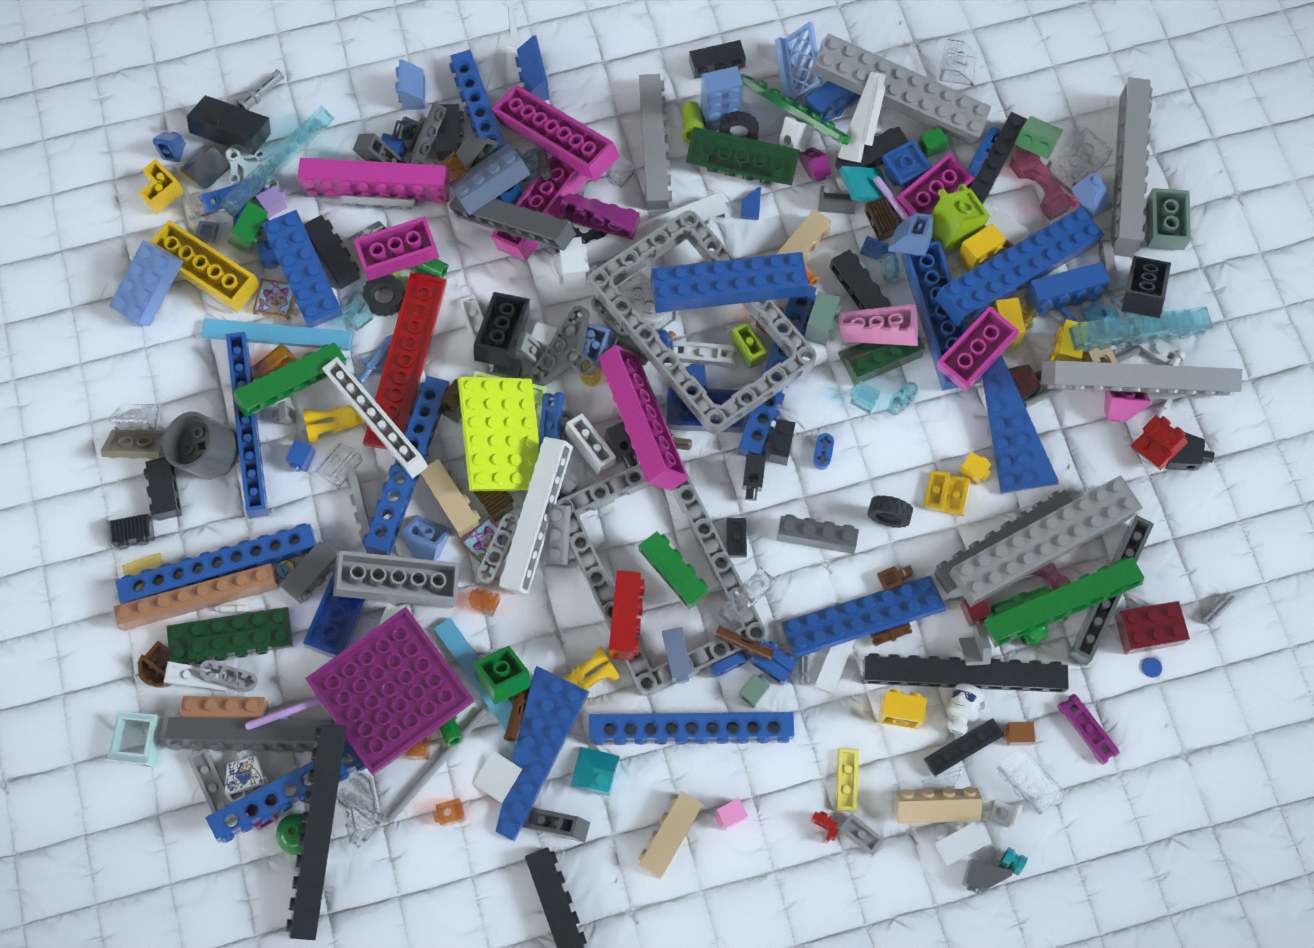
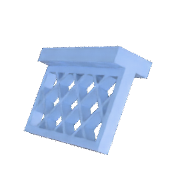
(788, 66)

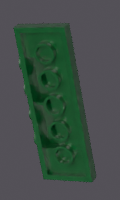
(742, 156)
(229, 636)

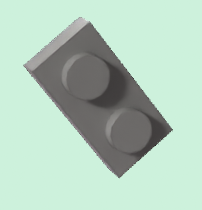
(529, 348)
(861, 834)

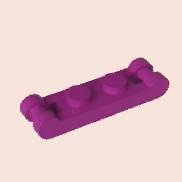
(1088, 729)

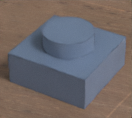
(207, 231)

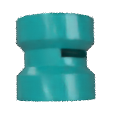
(1013, 861)

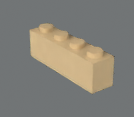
(808, 235)
(449, 498)
(938, 805)
(670, 835)

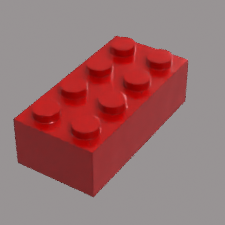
(625, 613)

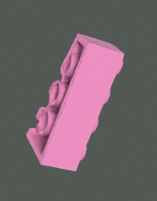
(881, 325)

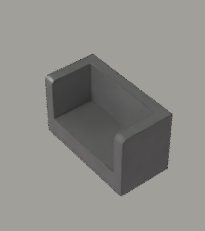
(836, 203)

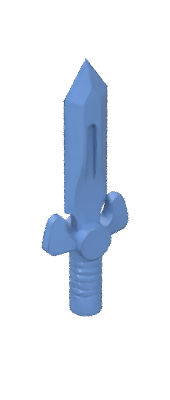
(377, 358)

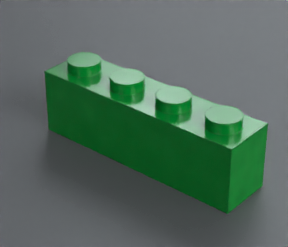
(673, 570)

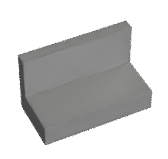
(976, 649)

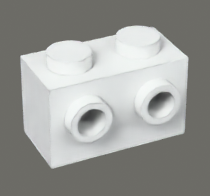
(960, 843)

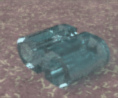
(902, 398)

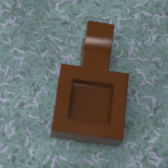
(892, 578)

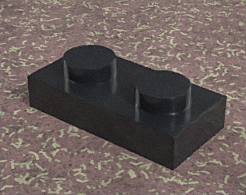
(736, 537)

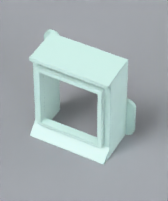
(152, 750)

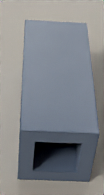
(677, 655)

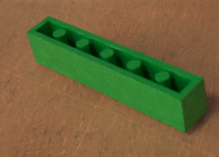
(286, 380)

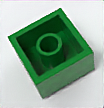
(247, 228)
(502, 674)

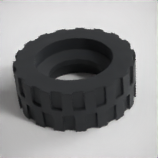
(740, 118)
(390, 307)
(890, 511)

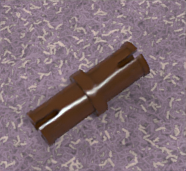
(890, 634)

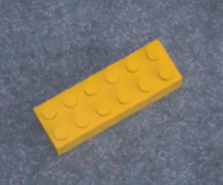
(207, 267)

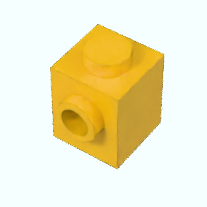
(975, 468)

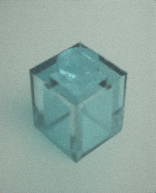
(864, 396)

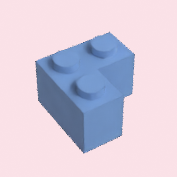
(598, 341)

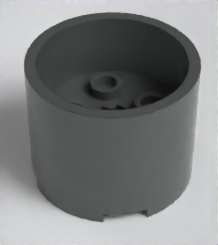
(200, 445)

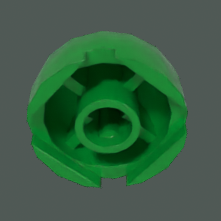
(288, 833)

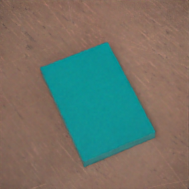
(861, 182)

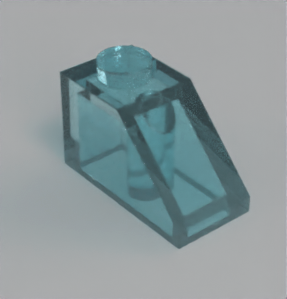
(356, 312)

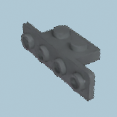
(425, 134)

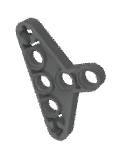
(571, 343)

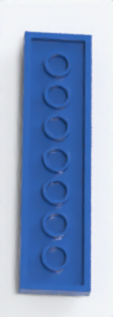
(863, 616)

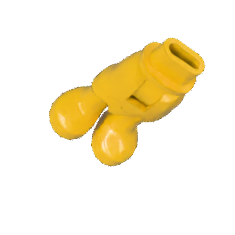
(343, 418)
(578, 674)

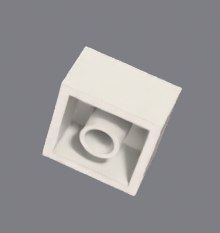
(575, 265)

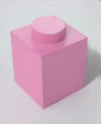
(731, 814)

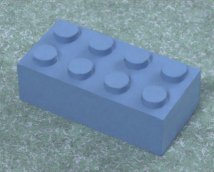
(720, 95)
(146, 283)

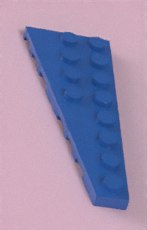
(1016, 445)
(546, 723)

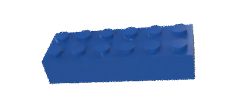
(302, 269)

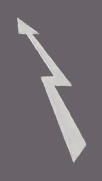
(497, 76)

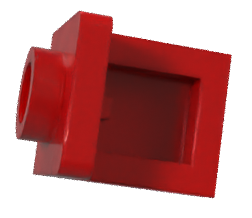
(824, 820)

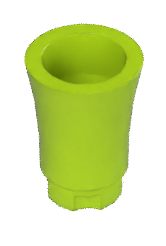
(691, 118)

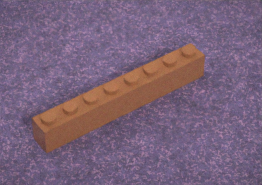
(196, 597)

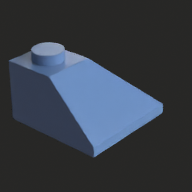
(1092, 195)
(425, 538)

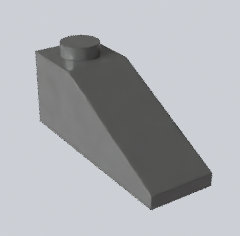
(374, 149)
(557, 824)

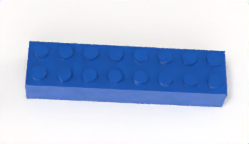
(926, 277)
(729, 282)

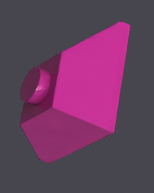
(1124, 405)

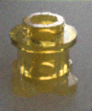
(1028, 314)
(594, 381)

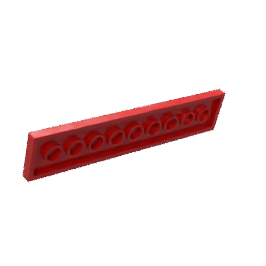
(408, 351)

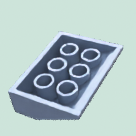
(489, 178)

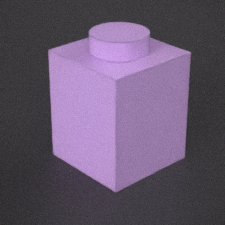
(272, 201)

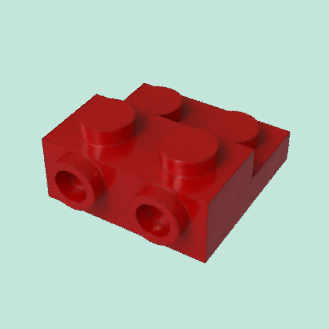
(1159, 441)

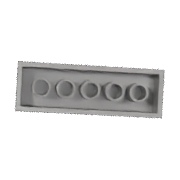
(396, 579)

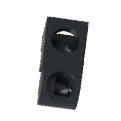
(404, 129)

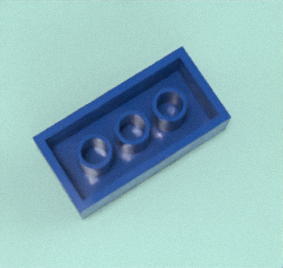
(830, 101)
(1067, 288)

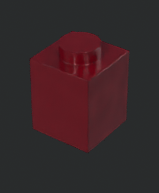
(976, 613)

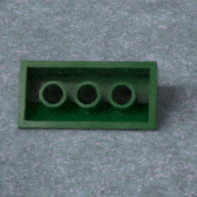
(871, 359)

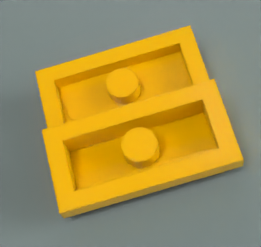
(947, 493)

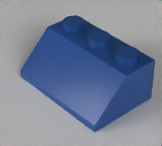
(532, 69)

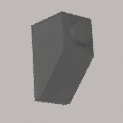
(475, 150)
(982, 876)

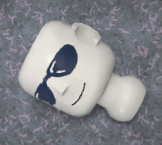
(965, 707)

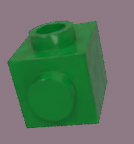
(933, 142)

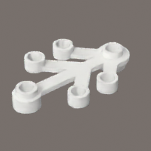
(247, 167)

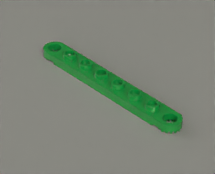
(799, 111)

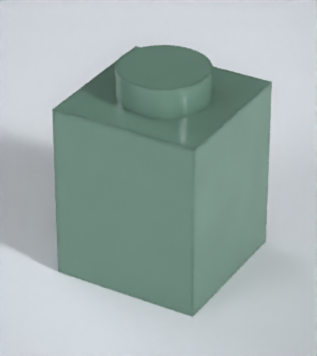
(754, 690)

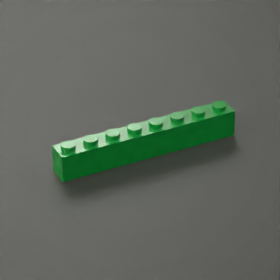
(1063, 602)

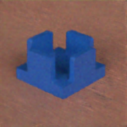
(905, 164)

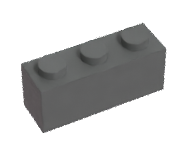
(309, 573)

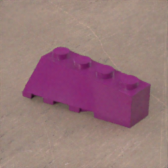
(600, 215)

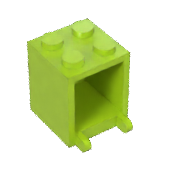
(957, 217)

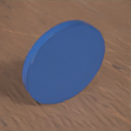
(1151, 667)

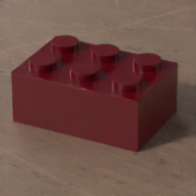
(1152, 627)

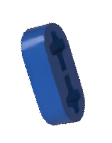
(828, 451)
(728, 664)

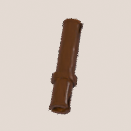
(745, 643)
(519, 704)

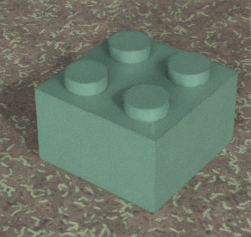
(823, 318)

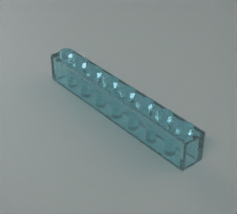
(277, 161)
(1140, 328)

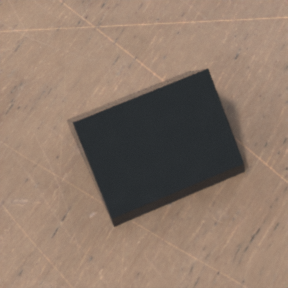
(206, 166)

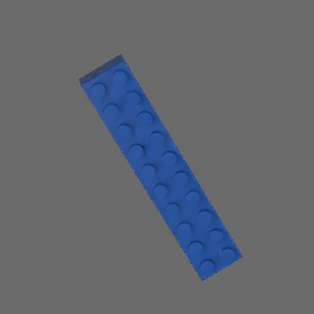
(1019, 265)

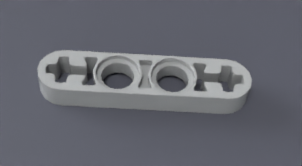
(494, 547)

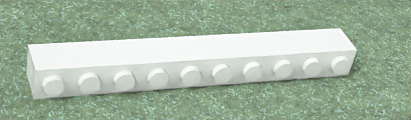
(710, 209)

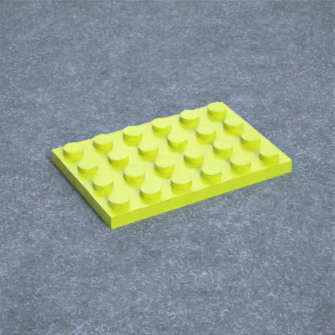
(499, 432)

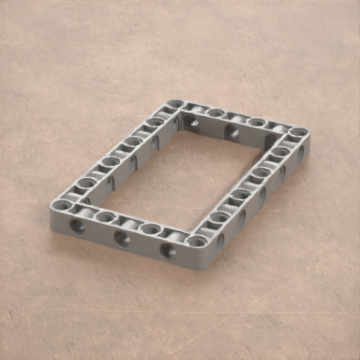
(767, 315)
(603, 592)

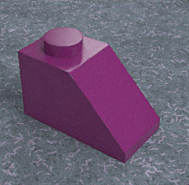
(815, 164)

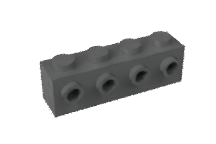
(817, 534)

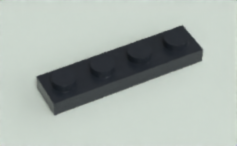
(963, 747)

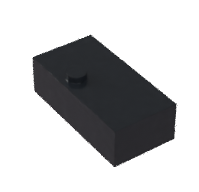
(228, 125)
(1146, 287)
(501, 329)

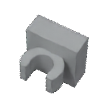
(285, 413)

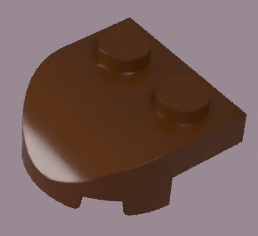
(153, 666)

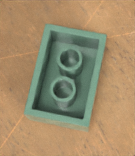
(1168, 219)

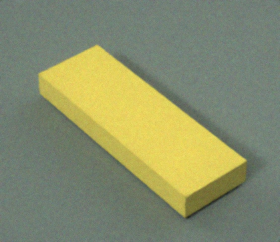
(847, 780)

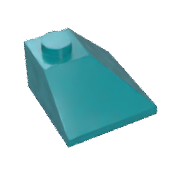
(595, 771)

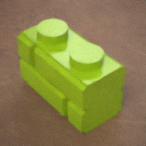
(749, 345)

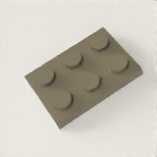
(133, 444)

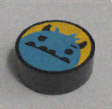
(284, 568)

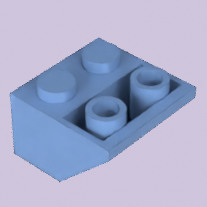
(410, 86)
(913, 235)

